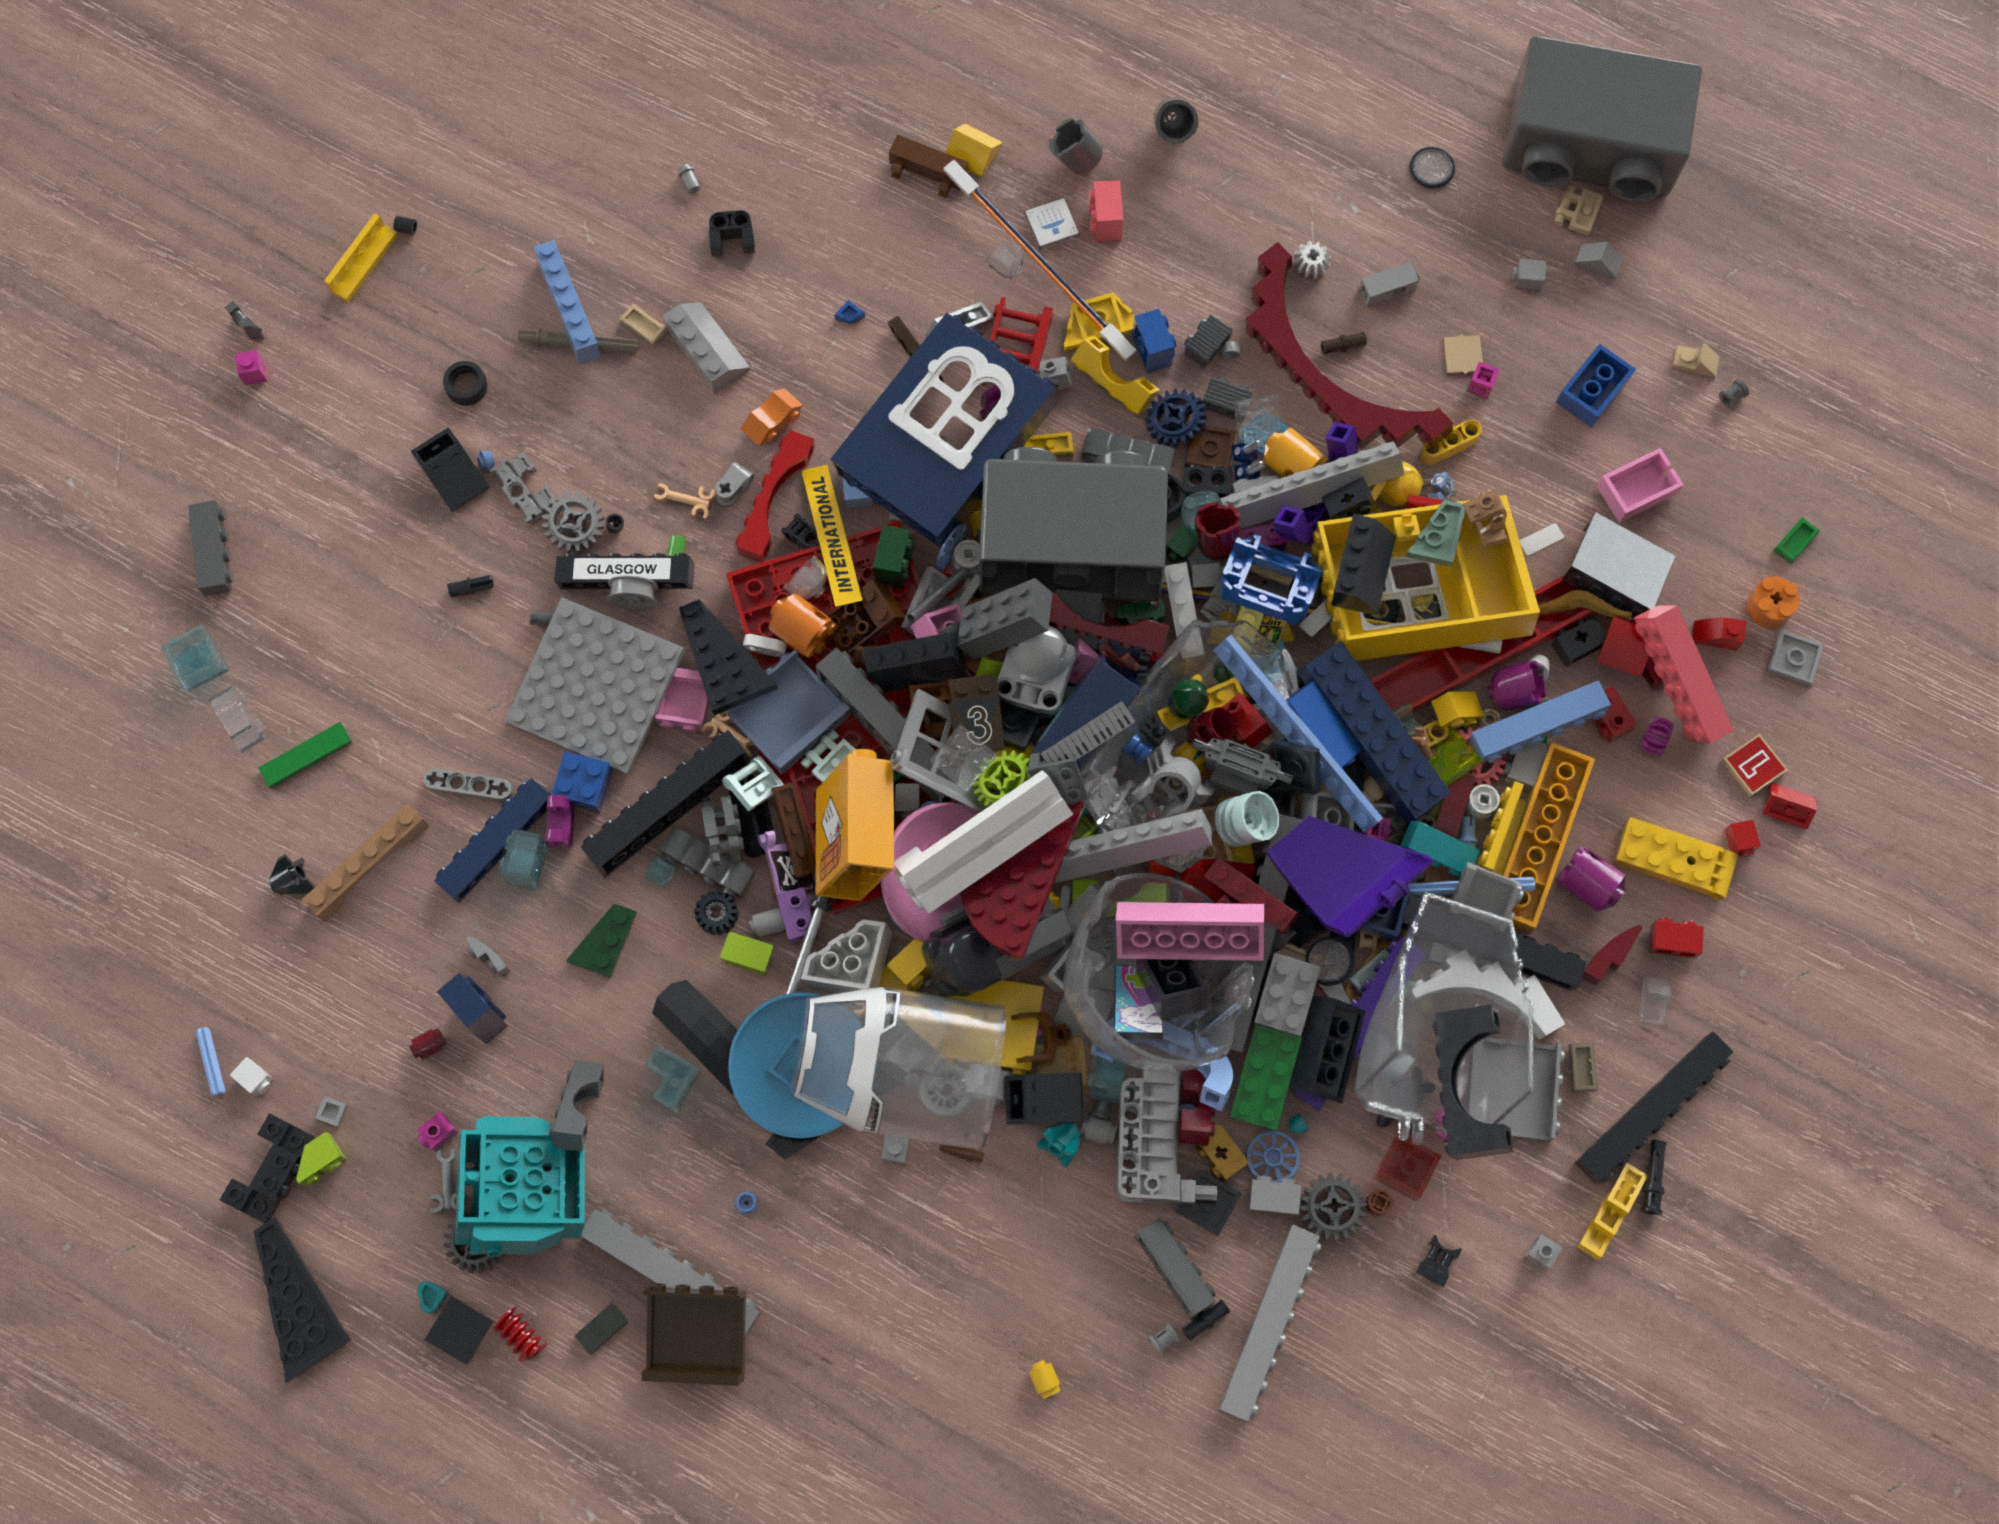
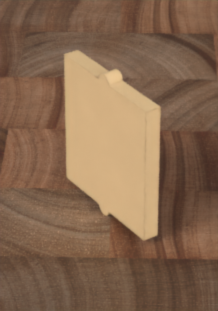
(1462, 354)

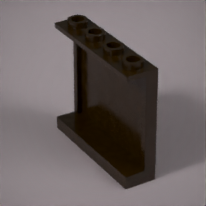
(695, 1335)

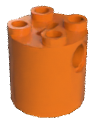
(801, 625)

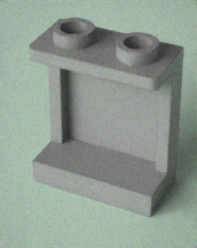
(1487, 891)

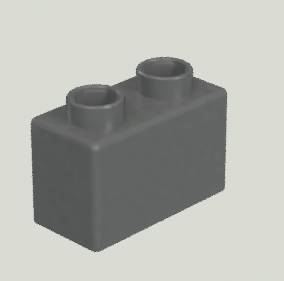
(1601, 118)
(1074, 524)

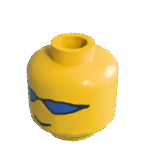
(1186, 751)

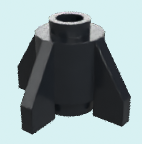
(289, 877)

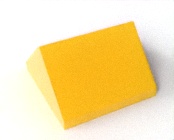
(974, 148)

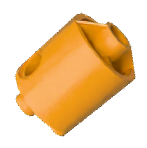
(1291, 453)

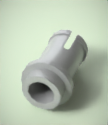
(686, 172)

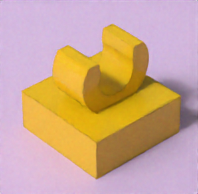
(1406, 527)

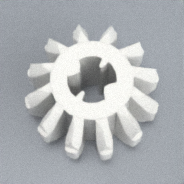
(1305, 264)

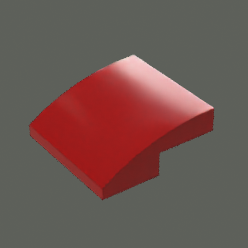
(1623, 647)

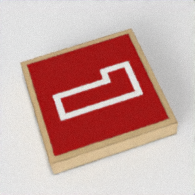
(1754, 765)

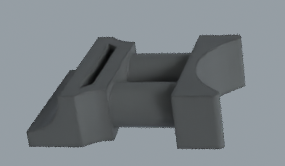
(250, 329)

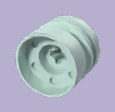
(1247, 819)

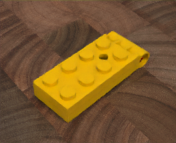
(1665, 857)

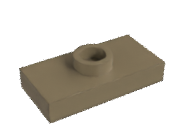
(1583, 1067)

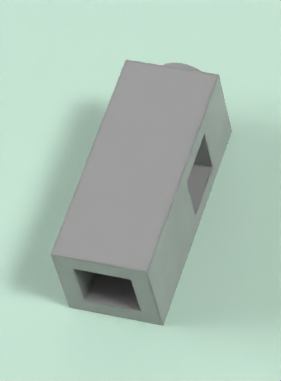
(1389, 284)

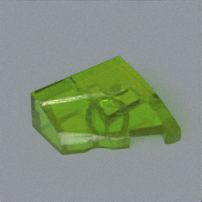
(1454, 758)

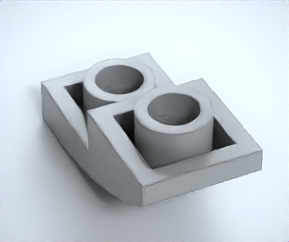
(483, 952)

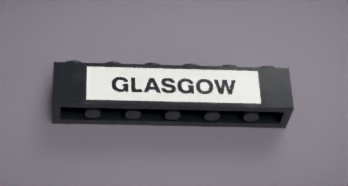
(595, 570)

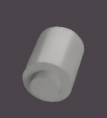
(767, 923)

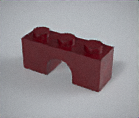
(1196, 1123)

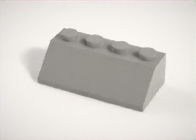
(705, 344)

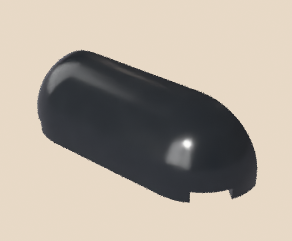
(752, 822)

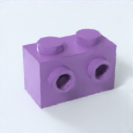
(795, 915)

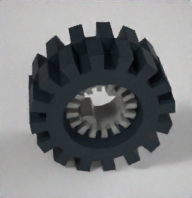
(704, 914)

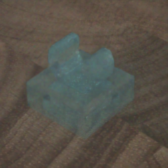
(660, 872)

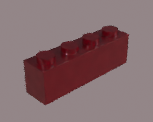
(1248, 892)

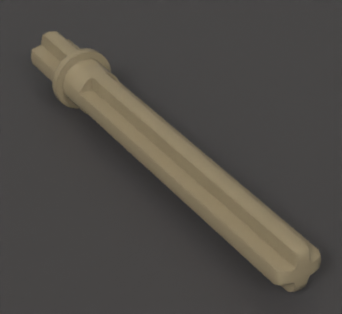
(561, 339)

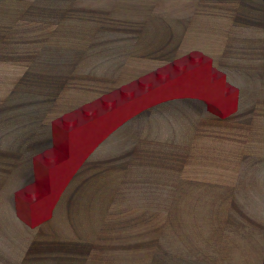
(1273, 332)

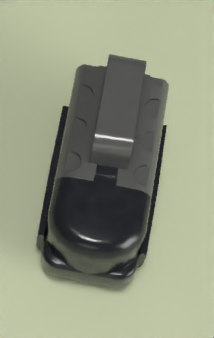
(967, 964)

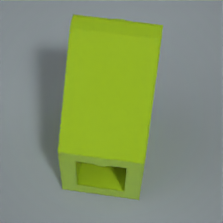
(318, 1158)

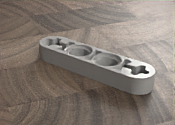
(467, 788)

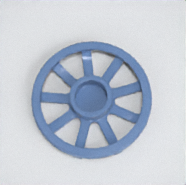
(949, 547)
(1273, 1156)

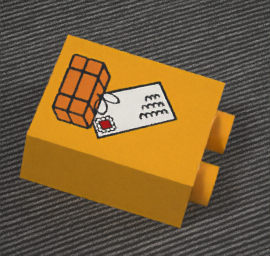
(854, 827)

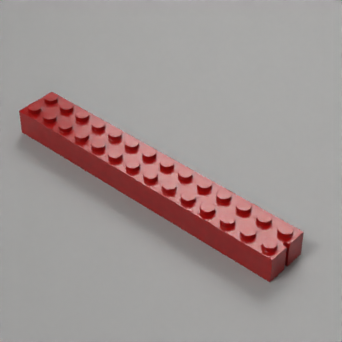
(1451, 668)

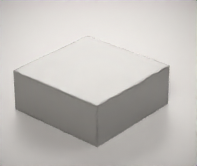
(331, 1111)

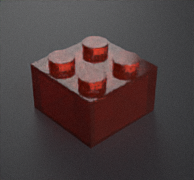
(1407, 1167)

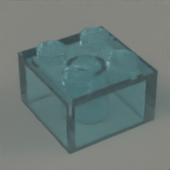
(195, 658)
(523, 859)

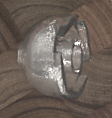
(808, 579)

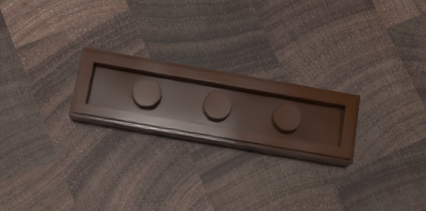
(794, 830)

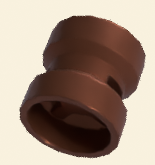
(1377, 1206)

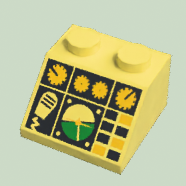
(1268, 626)

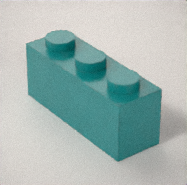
(1440, 846)

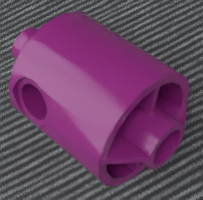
(1592, 880)

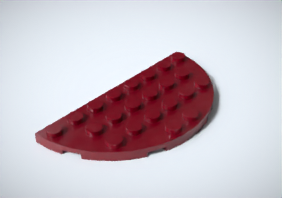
(1011, 897)

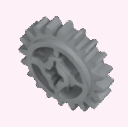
(565, 526)

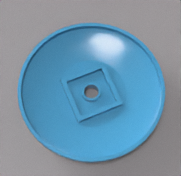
(763, 1069)

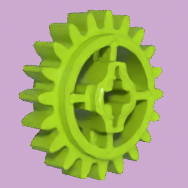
(1001, 778)

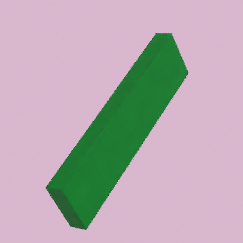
(305, 755)

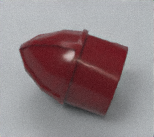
(1211, 724)

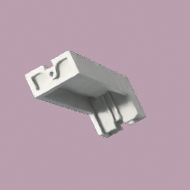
(982, 843)

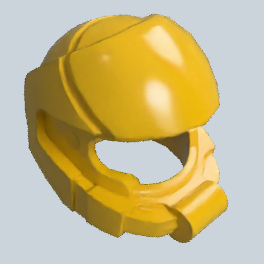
(1397, 489)

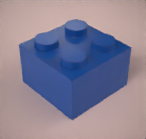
(1153, 340)
(583, 781)

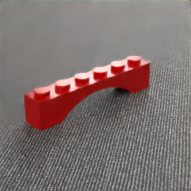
(793, 456)

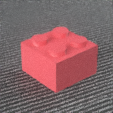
(1106, 211)

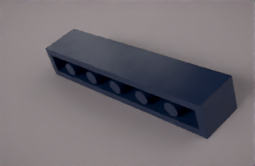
(488, 845)

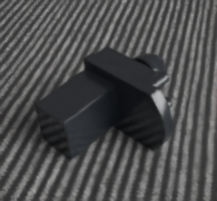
(1153, 730)

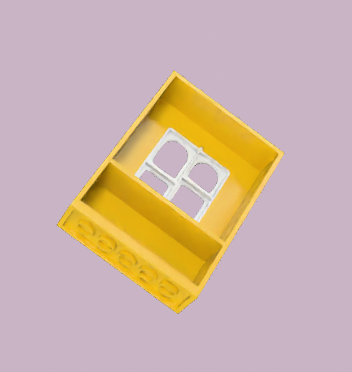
(1479, 597)

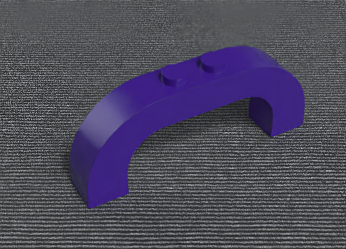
(1300, 524)

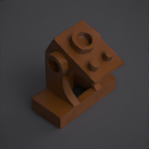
(933, 723)

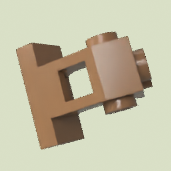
(1488, 507)

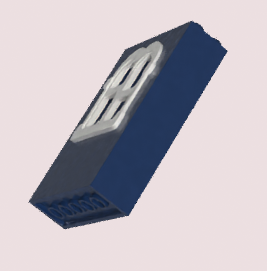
(911, 466)

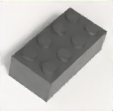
(1005, 619)

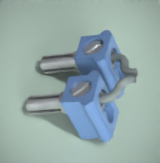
(1442, 484)

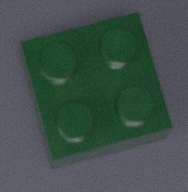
(893, 556)

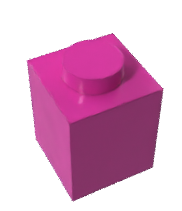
(250, 367)

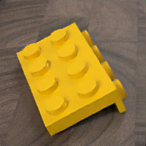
(1504, 826)

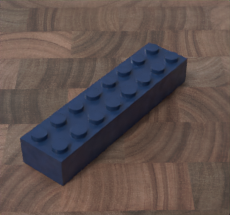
(1383, 741)

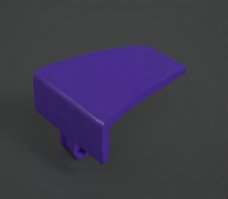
(1344, 872)

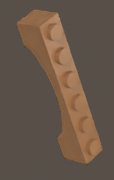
(332, 891)

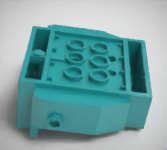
(517, 1214)

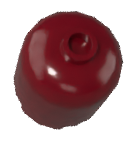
(1217, 530)

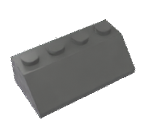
(1175, 1268)

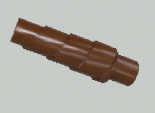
(968, 1154)

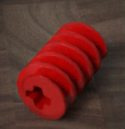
(519, 1336)

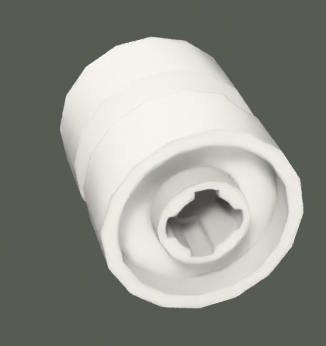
(967, 556)
(1482, 802)

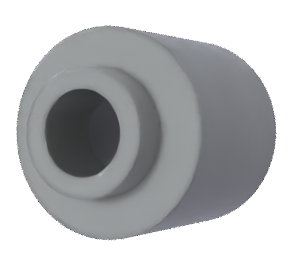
(1099, 1130)

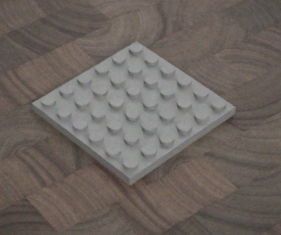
(595, 685)

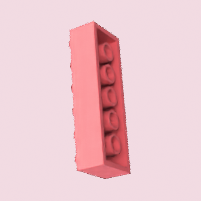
(1683, 674)

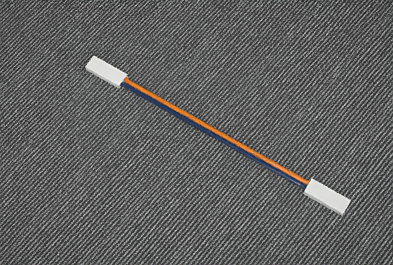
(1109, 333)

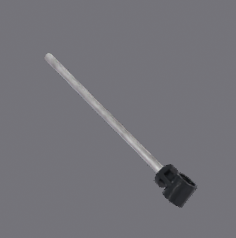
(820, 905)

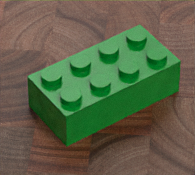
(1265, 1077)

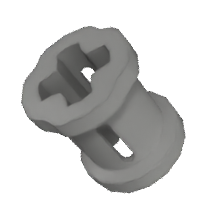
(1164, 1339)

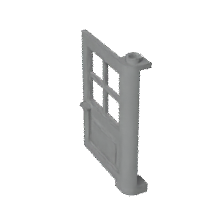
(901, 756)

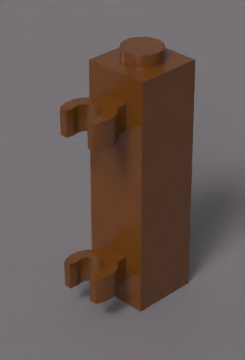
(923, 161)

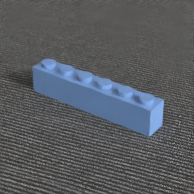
(566, 302)
(1539, 722)

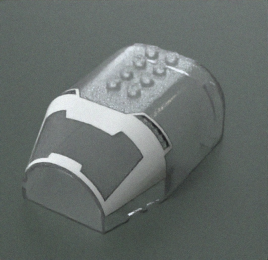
(902, 1063)

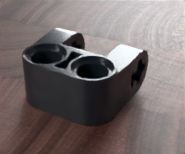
(730, 230)

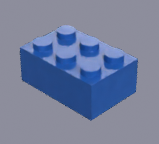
(1595, 385)

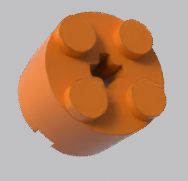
(1773, 602)

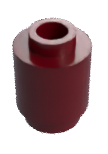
(427, 1043)

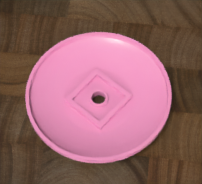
(922, 830)

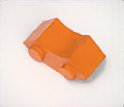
(772, 417)

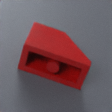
(1719, 632)

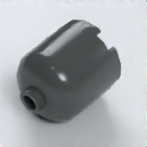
(1179, 128)
(1076, 146)

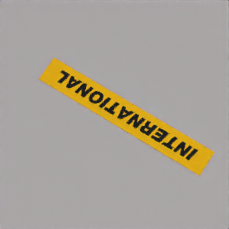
(831, 535)

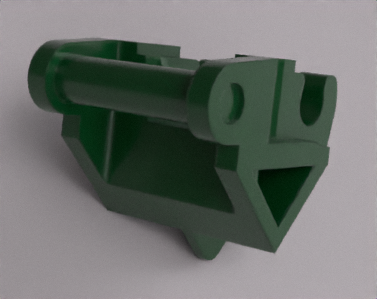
(1138, 611)

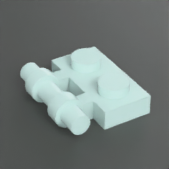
(832, 760)

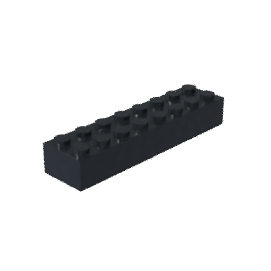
(664, 804)

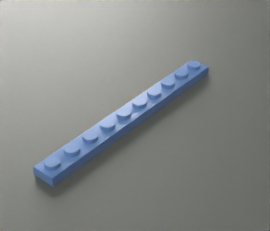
(1296, 731)

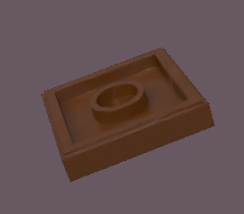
(1211, 448)

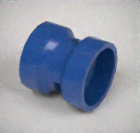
(1138, 749)

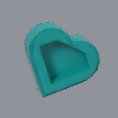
(431, 1296)

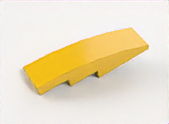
(1612, 1211)

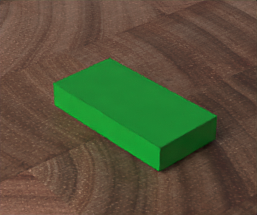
(1796, 540)

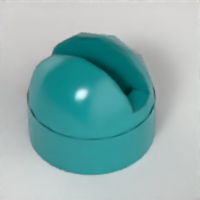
(1297, 1124)

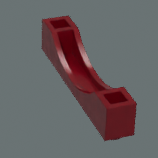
(1143, 634)

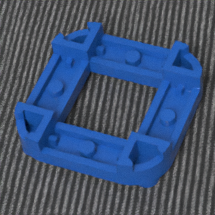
(1252, 552)

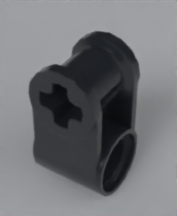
(800, 532)

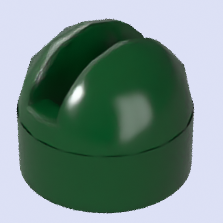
(1219, 674)

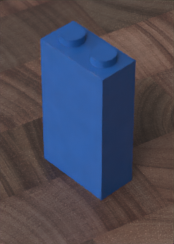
(1324, 723)

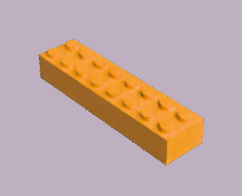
(1546, 828)

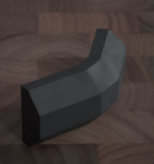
(697, 1027)

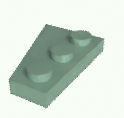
(1440, 537)

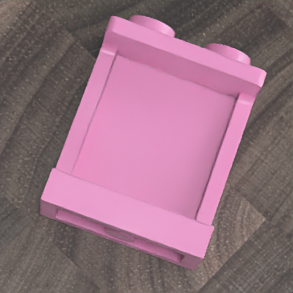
(684, 702)

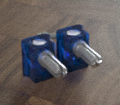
(1246, 454)

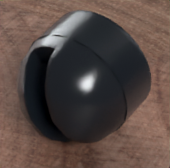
(617, 521)

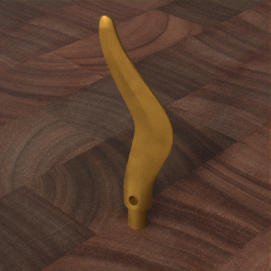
(1583, 599)

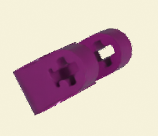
(559, 822)

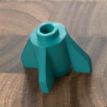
(1061, 1141)

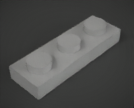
(930, 581)

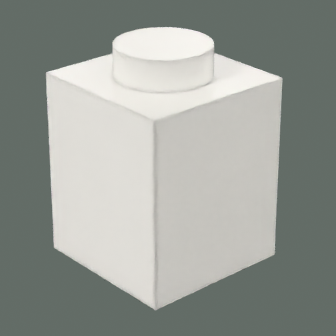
(252, 1077)

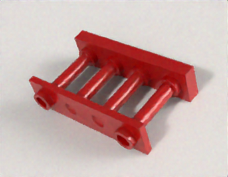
(1036, 340)

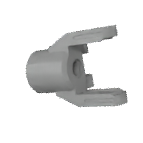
(1162, 770)

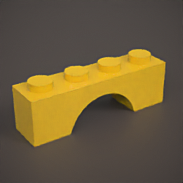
(1093, 359)

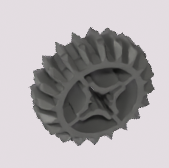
(466, 1259)

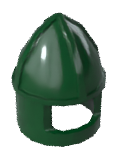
(1189, 698)

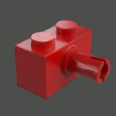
(1248, 723)

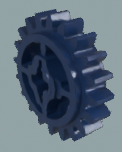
(1180, 407)

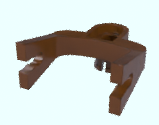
(1050, 1035)

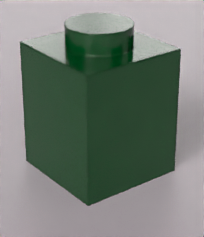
(1181, 545)

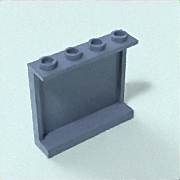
(792, 717)

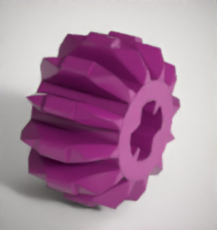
(1657, 736)

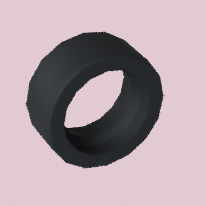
(460, 368)

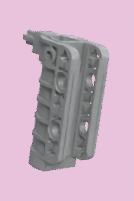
(1154, 1144)

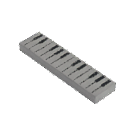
(1090, 735)

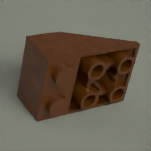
(867, 619)

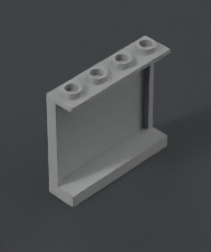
(1538, 1112)

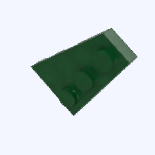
(605, 942)

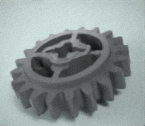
(1353, 1205)

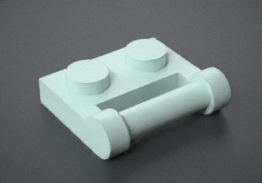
(757, 789)

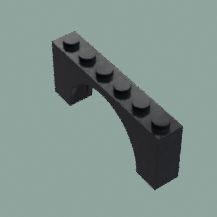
(1456, 1035)

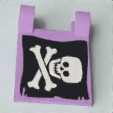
(781, 867)

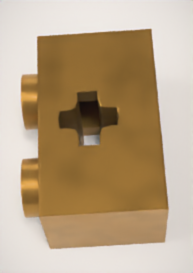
(1234, 1158)

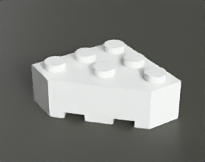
(850, 959)

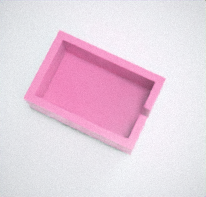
(1639, 485)

